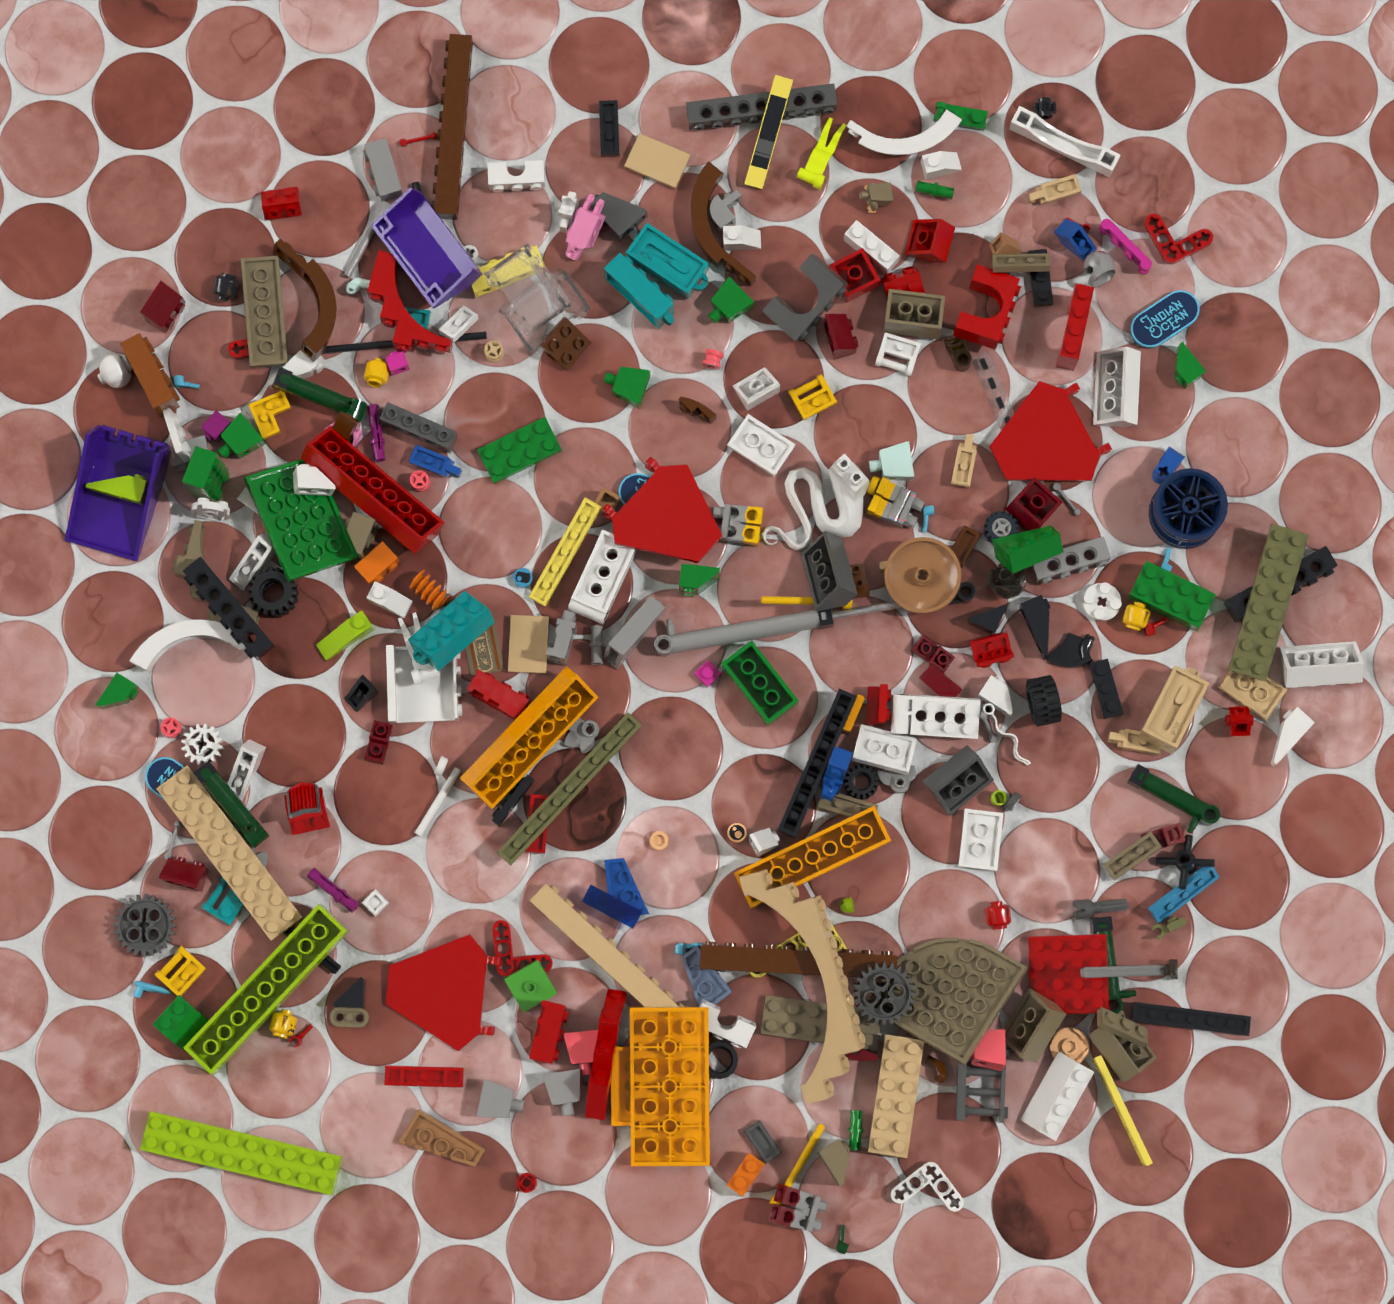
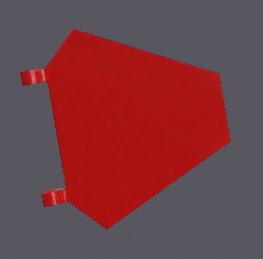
(1047, 439)
(666, 516)
(443, 990)

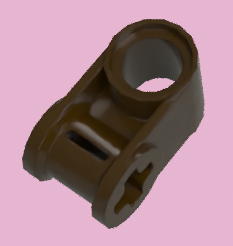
(958, 349)

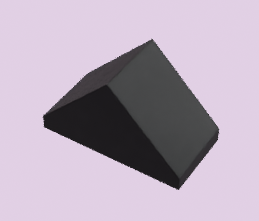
(988, 620)
(361, 693)
(354, 996)

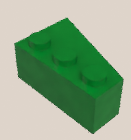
(1027, 548)

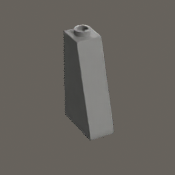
(633, 632)

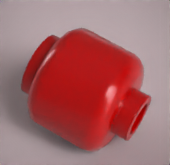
(998, 915)

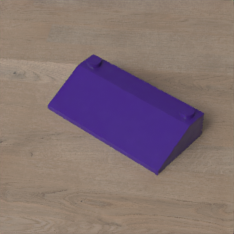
(426, 248)

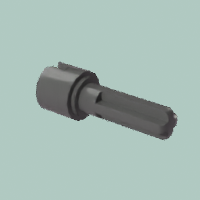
(1089, 908)

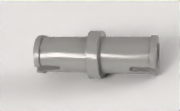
(596, 645)

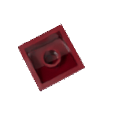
(163, 307)
(839, 335)
(1033, 505)
(184, 874)

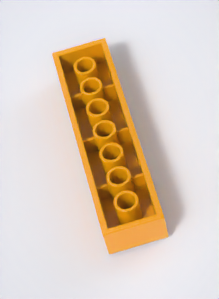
(529, 737)
(822, 852)

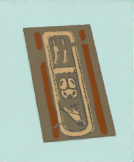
(485, 652)

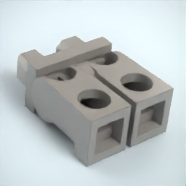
(564, 638)

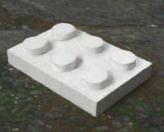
(761, 445)
(884, 749)
(980, 840)

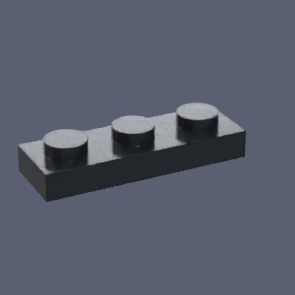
(609, 128)
(1041, 284)
(1106, 689)
(512, 800)

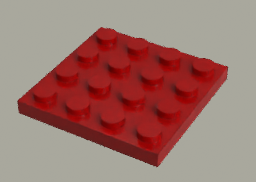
(1056, 971)

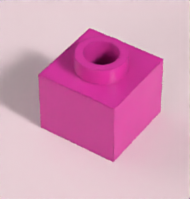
(397, 362)

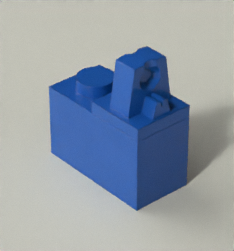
(835, 773)

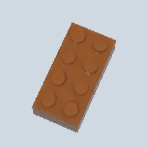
(149, 373)

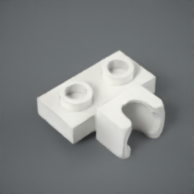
(568, 207)

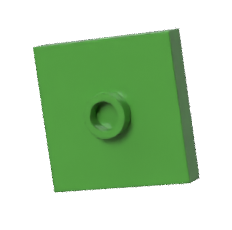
(530, 985)

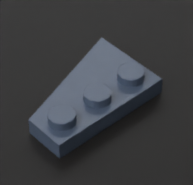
(705, 982)

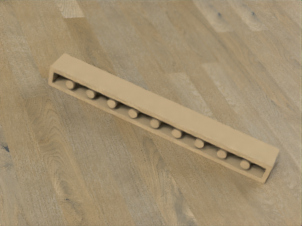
(601, 950)

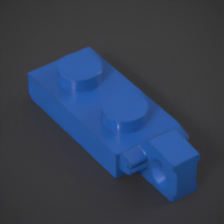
(434, 462)

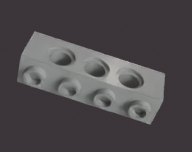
(1096, 546)

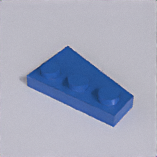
(622, 885)

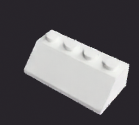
(1117, 387)
(1321, 664)
(1057, 1096)

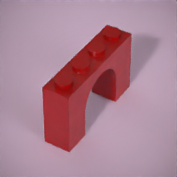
(1075, 328)
(989, 330)

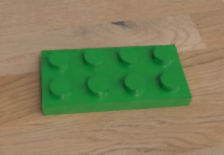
(519, 450)

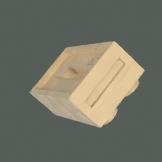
(1174, 709)

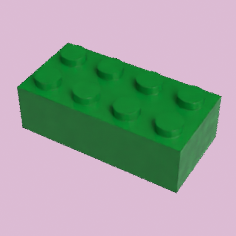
(205, 475)
(1171, 596)
(759, 683)

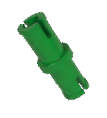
(934, 189)
(855, 1130)

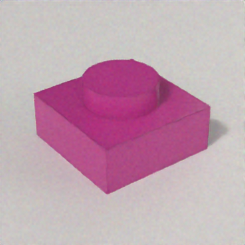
(707, 673)

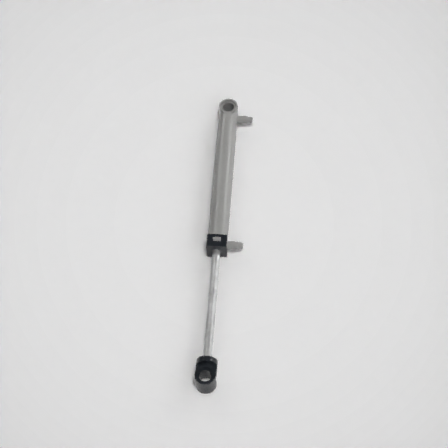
(772, 626)

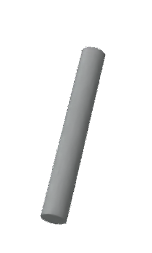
(359, 252)

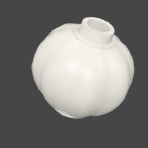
(115, 370)

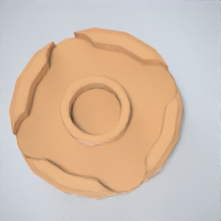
(1070, 1043)

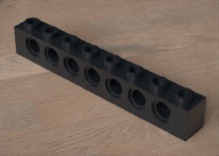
(816, 764)

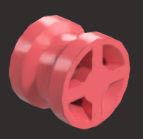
(712, 359)
(417, 478)
(167, 727)

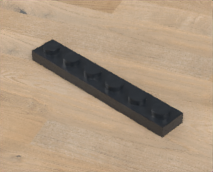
(1191, 1019)

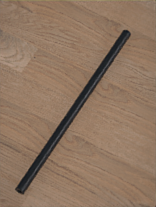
(388, 343)

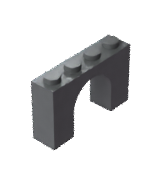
(829, 287)

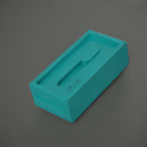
(668, 261)
(640, 291)
(450, 631)

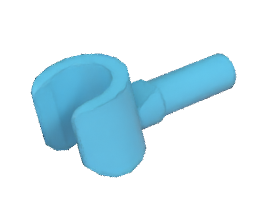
(179, 383)
(927, 511)
(1165, 565)
(681, 947)

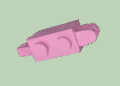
(584, 228)

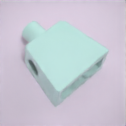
(894, 463)

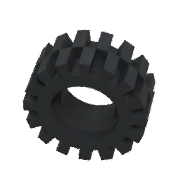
(861, 770)

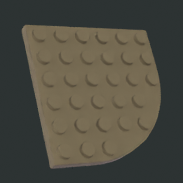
(957, 993)

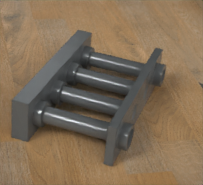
(964, 1090)

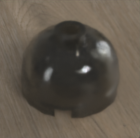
(1005, 583)

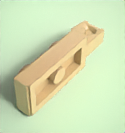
(1056, 190)
(964, 463)
(1129, 740)

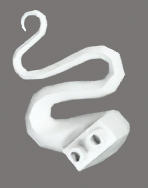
(849, 488)

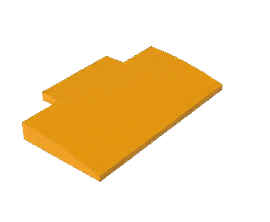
(664, 1086)

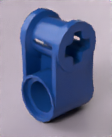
(1168, 463)

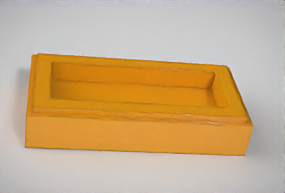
(853, 714)

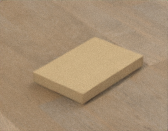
(657, 161)
(528, 644)
(1252, 693)

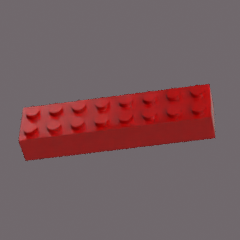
(372, 490)

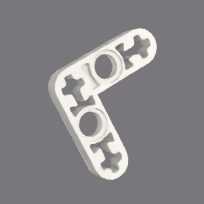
(925, 1180)

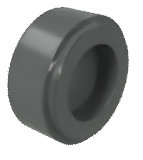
(1013, 801)

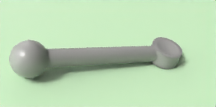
(1056, 487)
(993, 738)
(177, 824)

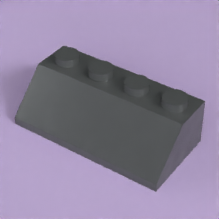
(829, 572)

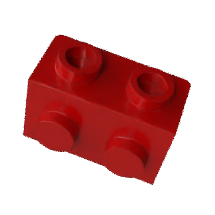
(281, 203)
(906, 280)
(991, 649)
(877, 705)

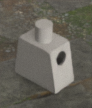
(564, 1089)
(497, 1101)

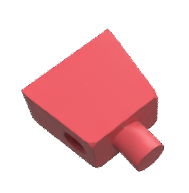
(581, 1049)
(991, 1051)

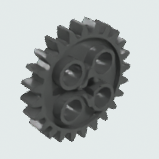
(162, 925)
(899, 1000)

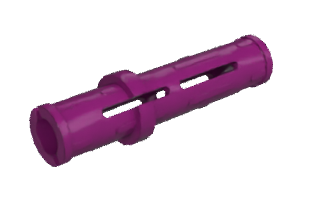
(377, 441)
(339, 895)

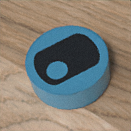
(523, 578)

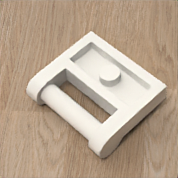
(900, 348)

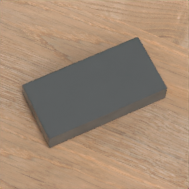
(762, 1142)

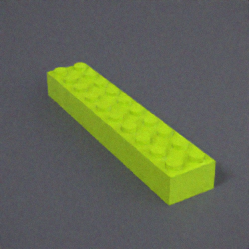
(266, 989)
(241, 1153)

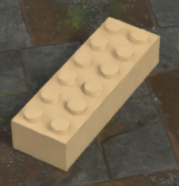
(895, 1096)

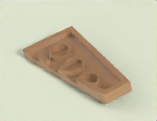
(440, 1139)

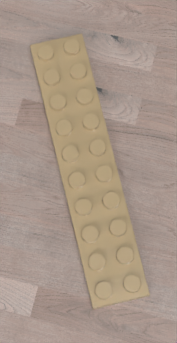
(229, 853)

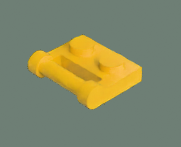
(815, 402)
(185, 975)

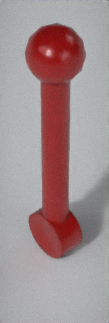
(403, 142)

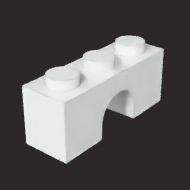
(501, 180)
(881, 254)
(738, 1033)

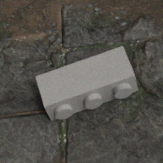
(382, 170)

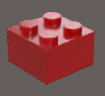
(858, 273)

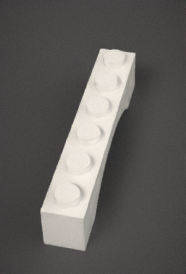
(1090, 155)

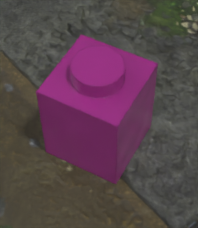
(215, 426)

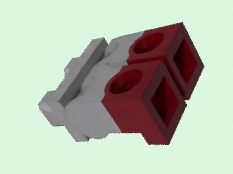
(804, 1209)

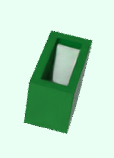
(1187, 367)
(118, 692)

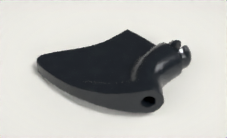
(1073, 652)

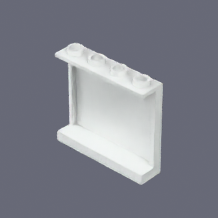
(429, 702)

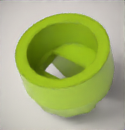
(1001, 797)
(847, 905)

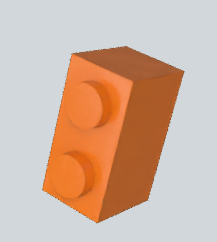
(377, 564)
(745, 1174)

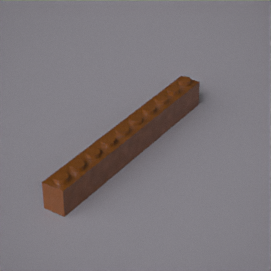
(453, 126)
(784, 960)

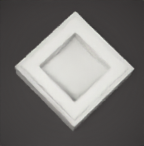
(375, 902)

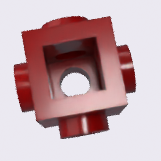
(1239, 721)

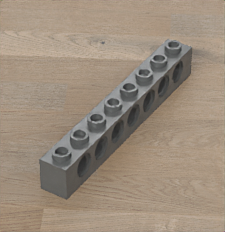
(752, 101)

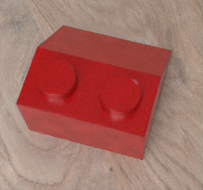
(930, 240)

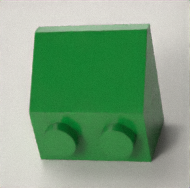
(696, 579)
(180, 1022)

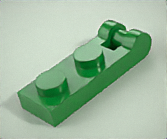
(970, 117)

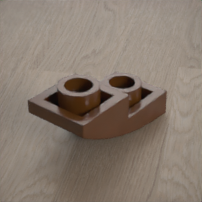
(691, 406)
(345, 425)

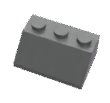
(958, 780)

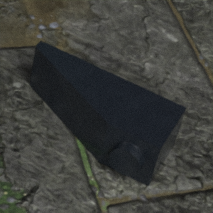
(1037, 619)

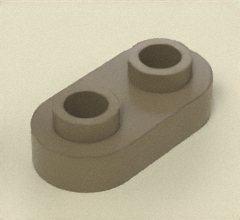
(349, 1017)

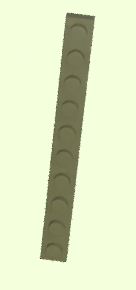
(569, 789)

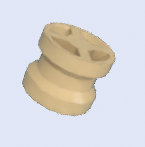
(492, 347)

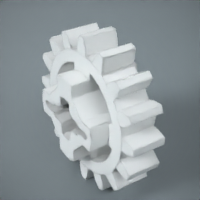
(203, 735)

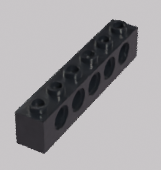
(1321, 558)
(200, 569)

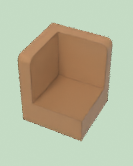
(1005, 245)
(607, 497)

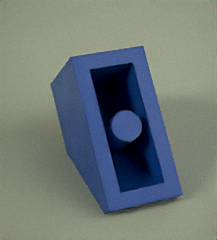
(1075, 239)

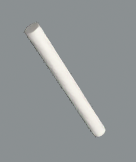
(437, 802)

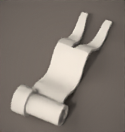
(420, 672)
(995, 727)

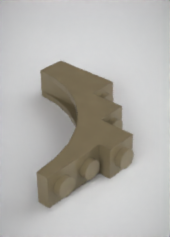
(193, 551)

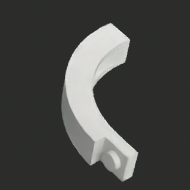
(910, 145)
(168, 637)

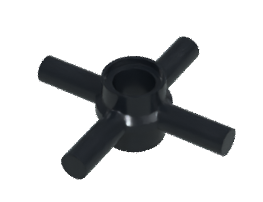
(1186, 868)

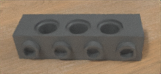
(419, 427)

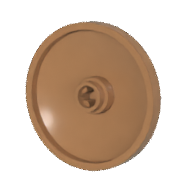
(922, 575)

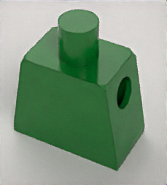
(729, 302)
(629, 384)
(240, 438)

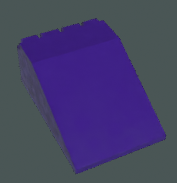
(107, 521)

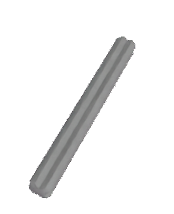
(1122, 971)

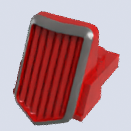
(306, 808)

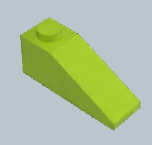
(125, 488)
(345, 635)

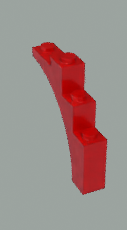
(393, 313)
(604, 1054)

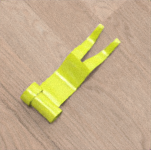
(820, 156)

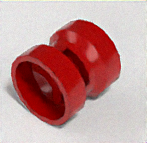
(526, 1182)

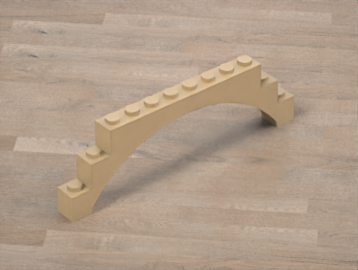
(811, 922)

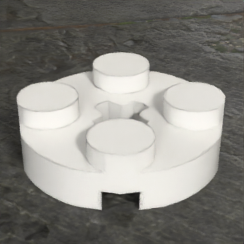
(210, 510)
(1101, 613)

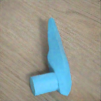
(141, 986)

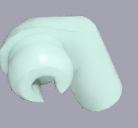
(357, 284)

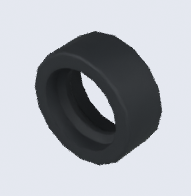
(734, 1059)

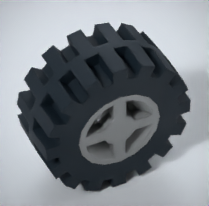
(1000, 522)

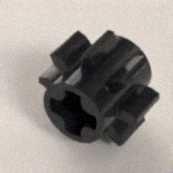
(1044, 108)

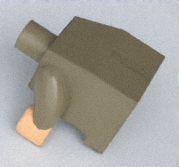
(877, 195)

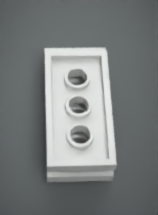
(598, 605)
(906, 706)

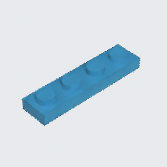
(1177, 898)

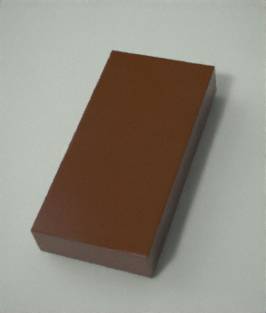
(964, 544)

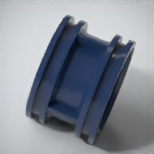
(1181, 535)

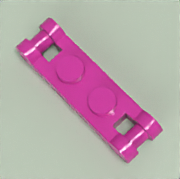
(1130, 250)

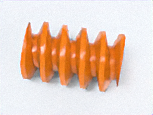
(429, 591)

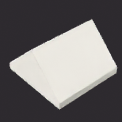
(757, 388)

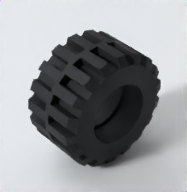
(276, 608)
(1043, 700)

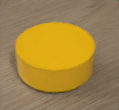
(873, 485)

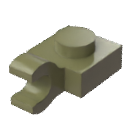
(1173, 924)

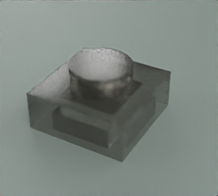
(1171, 969)

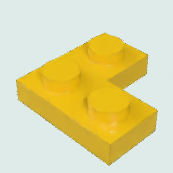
(266, 409)

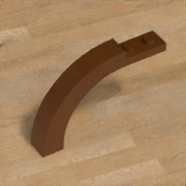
(703, 189)
(324, 295)

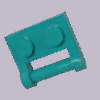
(228, 908)

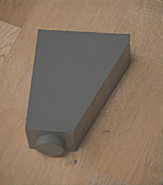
(620, 215)

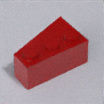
(498, 695)
(549, 1032)

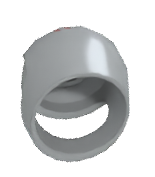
(1101, 266)

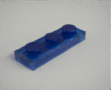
(612, 906)

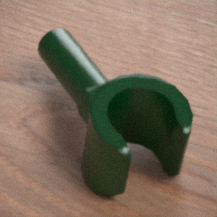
(841, 1246)

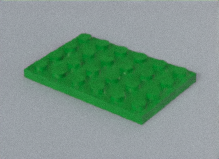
(301, 528)

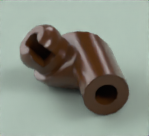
(939, 1067)

